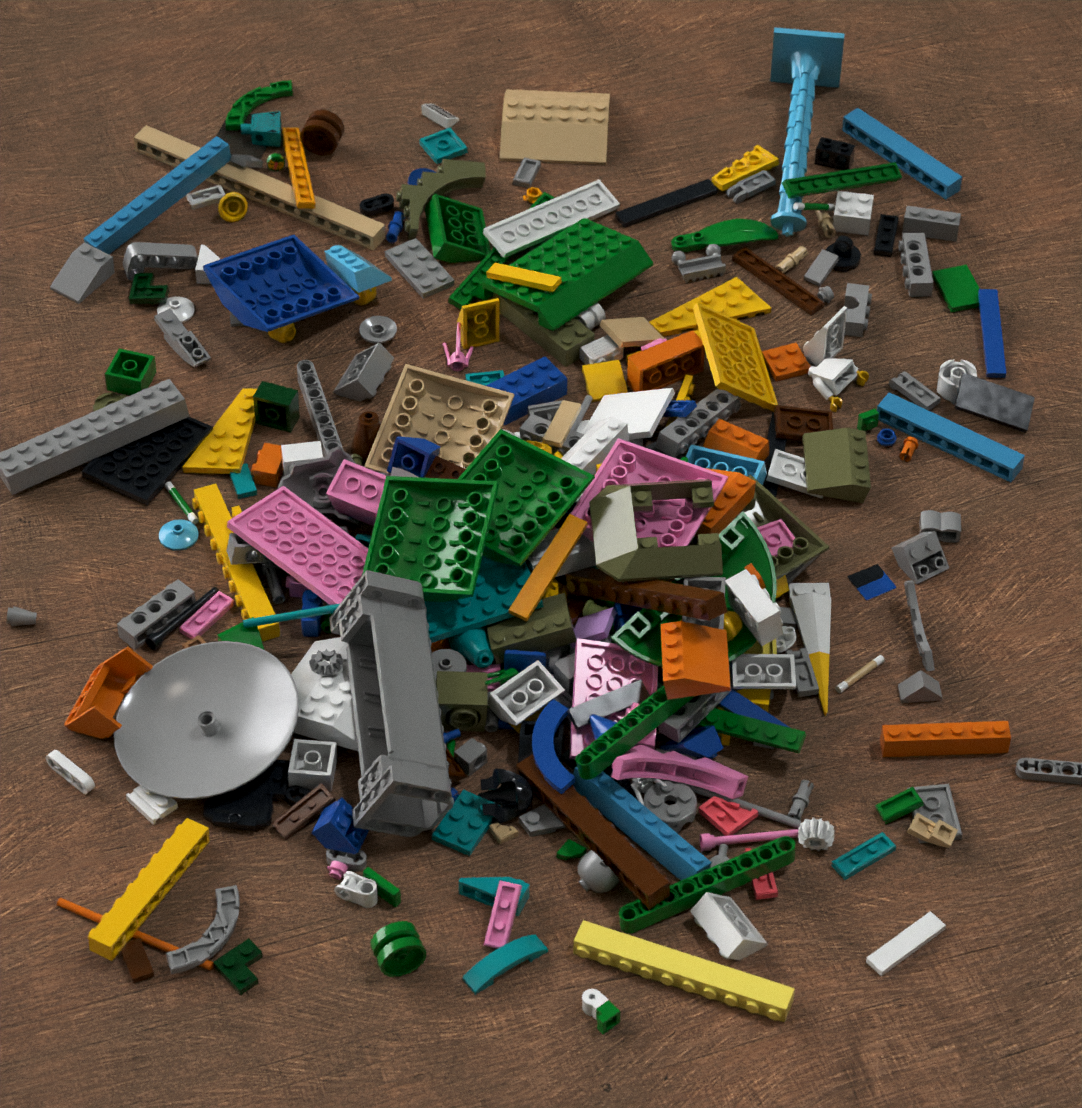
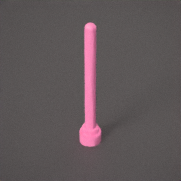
(708, 841)

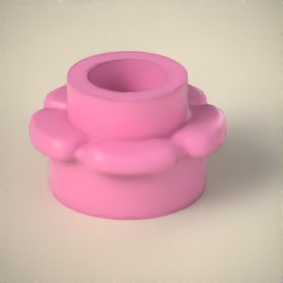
(337, 869)

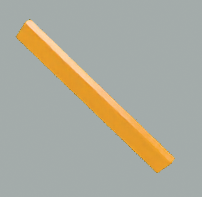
(298, 168)

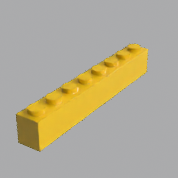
(148, 889)

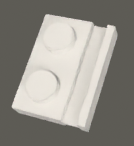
(151, 804)

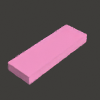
(207, 615)
(502, 914)

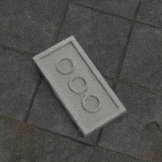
(419, 268)

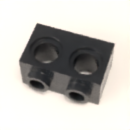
(834, 154)

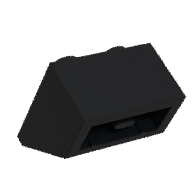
(525, 741)

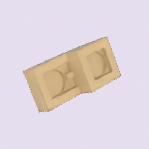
(931, 832)

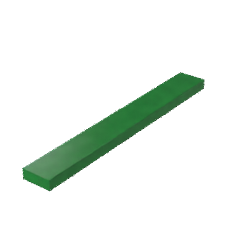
(841, 180)

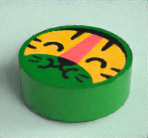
(275, 162)

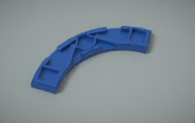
(543, 747)

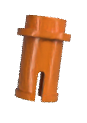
(910, 445)

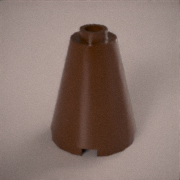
(365, 434)

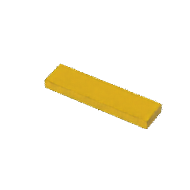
(523, 277)

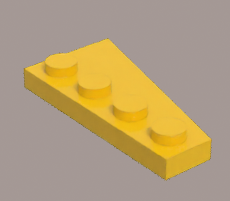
(750, 164)

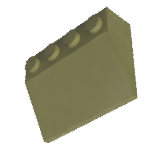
(837, 464)
(544, 630)

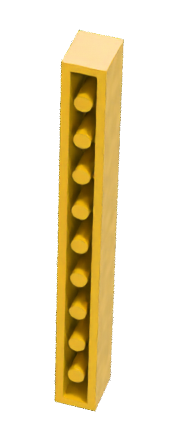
(242, 577)

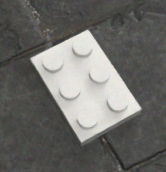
(788, 471)

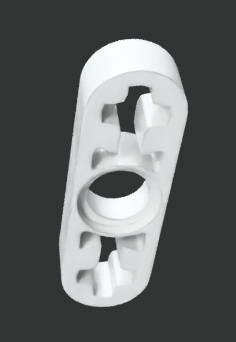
(70, 771)

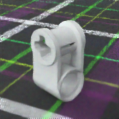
(357, 890)

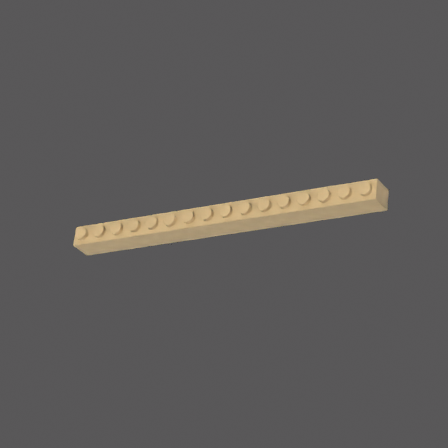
(266, 190)

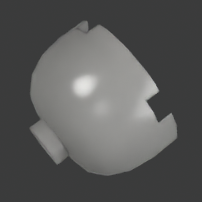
(595, 874)

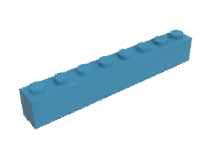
(905, 154)
(950, 437)
(642, 825)

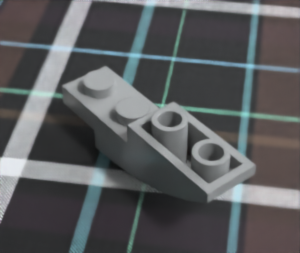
(181, 340)

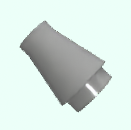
(18, 616)

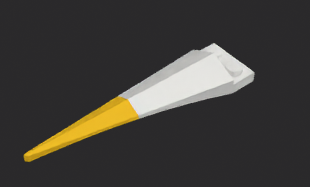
(813, 617)

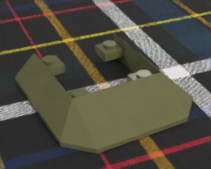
(638, 559)

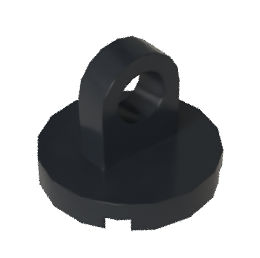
(848, 253)

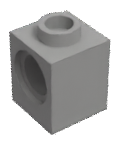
(471, 756)

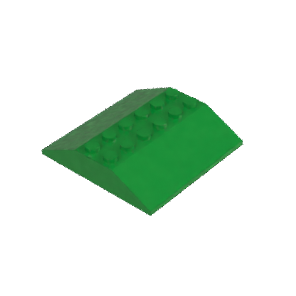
(530, 496)
(432, 533)

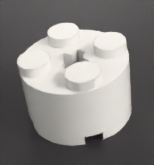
(950, 376)

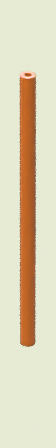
(150, 940)

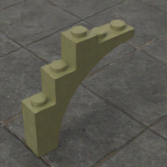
(449, 177)

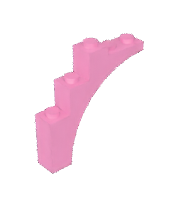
(673, 766)

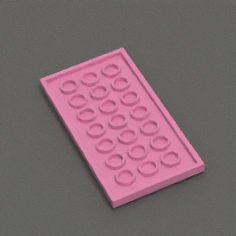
(303, 544)

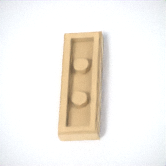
(561, 423)

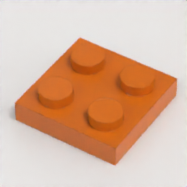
(786, 361)

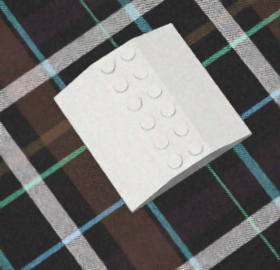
(325, 700)

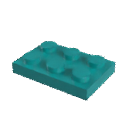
(464, 824)

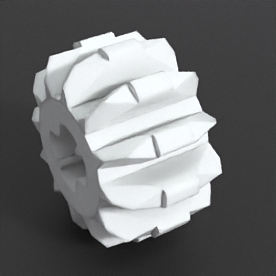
(816, 834)

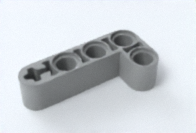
(158, 255)

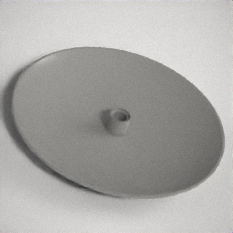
(206, 720)

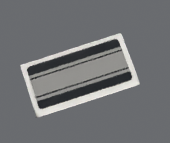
(439, 115)

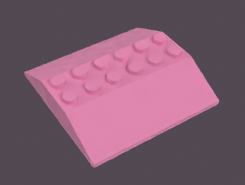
(670, 520)

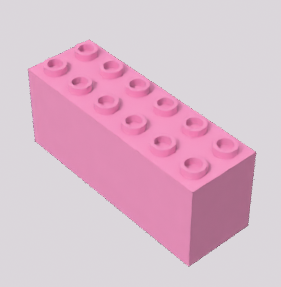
(356, 491)

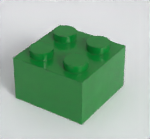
(130, 372)

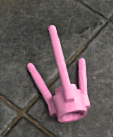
(457, 360)

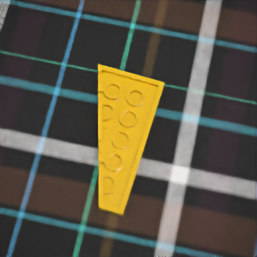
(729, 298)
(228, 442)

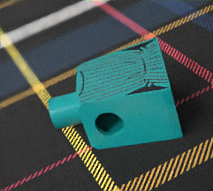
(264, 129)

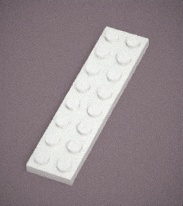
(550, 218)

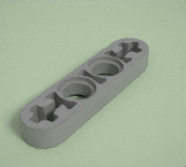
(1056, 767)

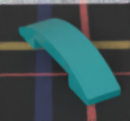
(502, 960)

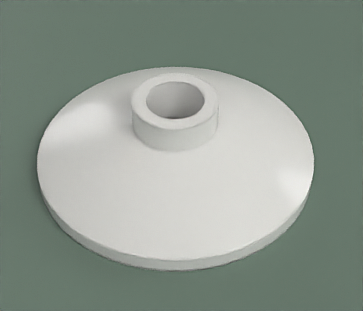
(181, 306)

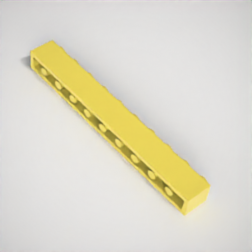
(683, 971)

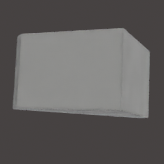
(919, 688)

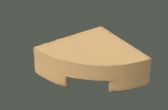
(503, 833)

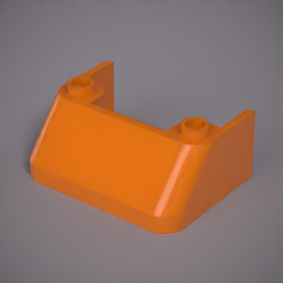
(104, 693)

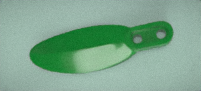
(724, 234)

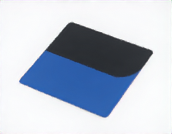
(871, 582)

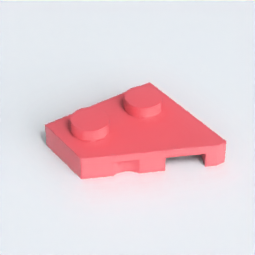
(726, 815)

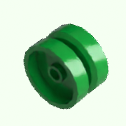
(398, 948)

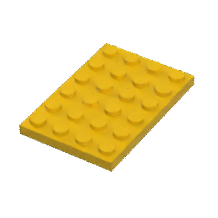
(735, 357)

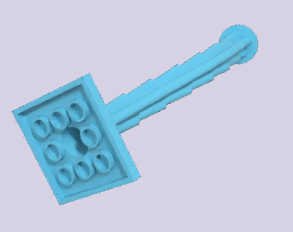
(805, 61)

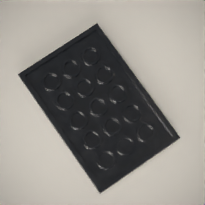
(150, 462)

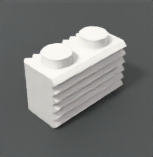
(600, 351)

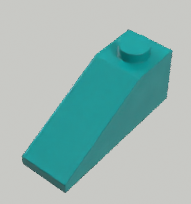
(485, 889)

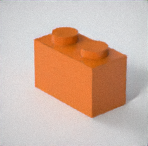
(268, 466)

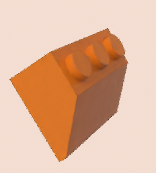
(737, 441)

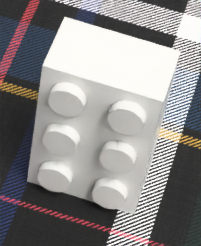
(754, 607)

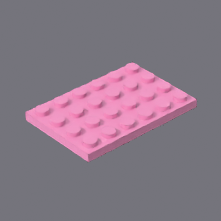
(599, 670)

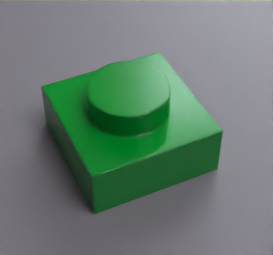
(868, 420)

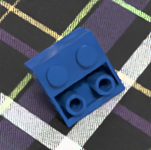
(336, 828)

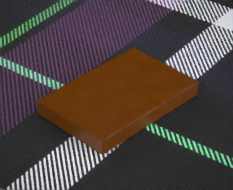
(795, 421)

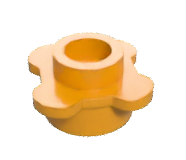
(532, 194)

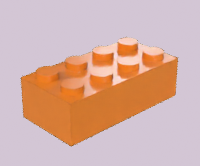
(666, 363)

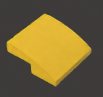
(604, 379)

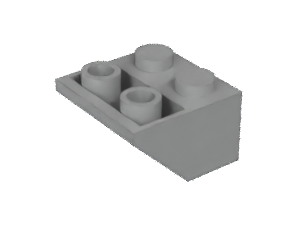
(921, 556)

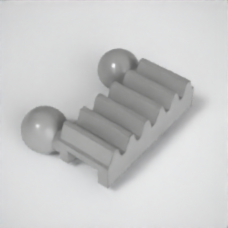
(700, 266)

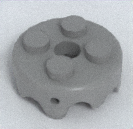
(673, 815)

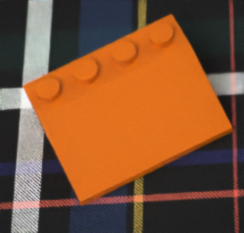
(730, 502)
(694, 660)

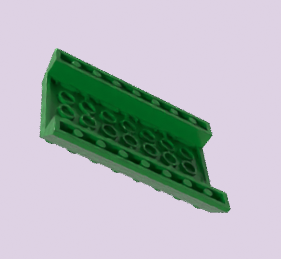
(590, 264)

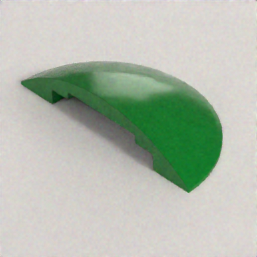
(740, 546)

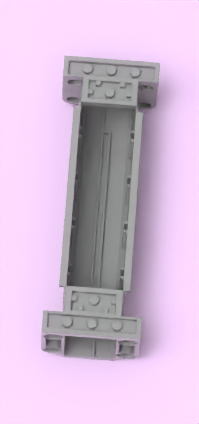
(394, 706)

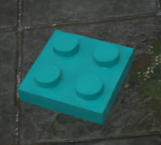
(443, 145)

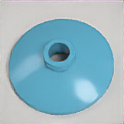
(178, 534)

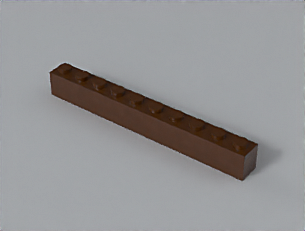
(648, 594)
(599, 836)

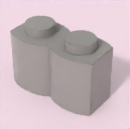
(945, 524)

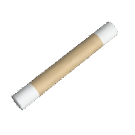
(859, 674)

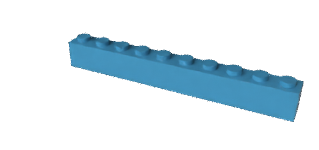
(160, 196)

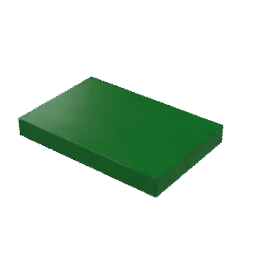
(957, 287)

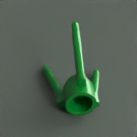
(503, 676)

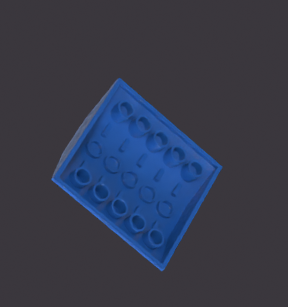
(277, 284)

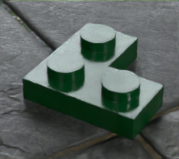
(145, 292)
(235, 965)

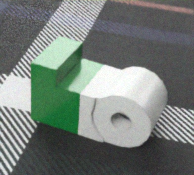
(599, 1007)

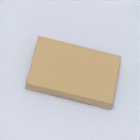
(630, 331)

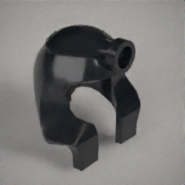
(513, 794)

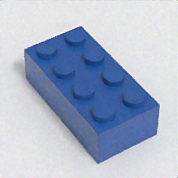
(532, 385)

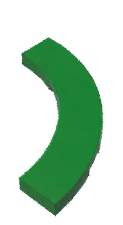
(254, 98)

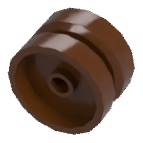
(322, 132)

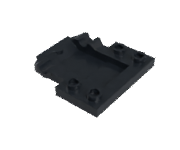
(252, 803)

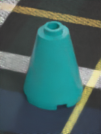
(473, 646)

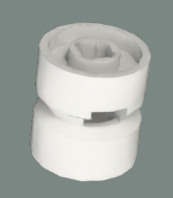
(592, 316)

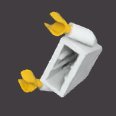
(833, 376)

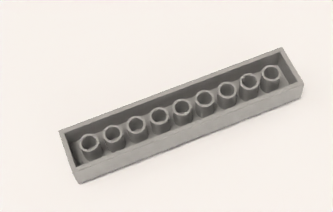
(92, 436)

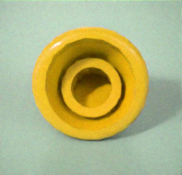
(232, 207)

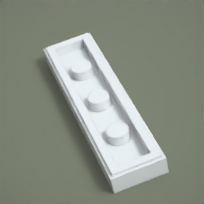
(905, 943)

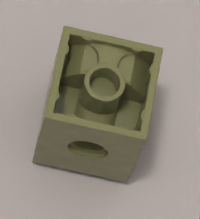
(462, 700)

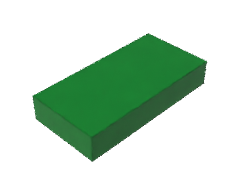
(899, 805)
(384, 888)

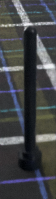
(155, 639)

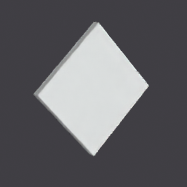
(638, 409)

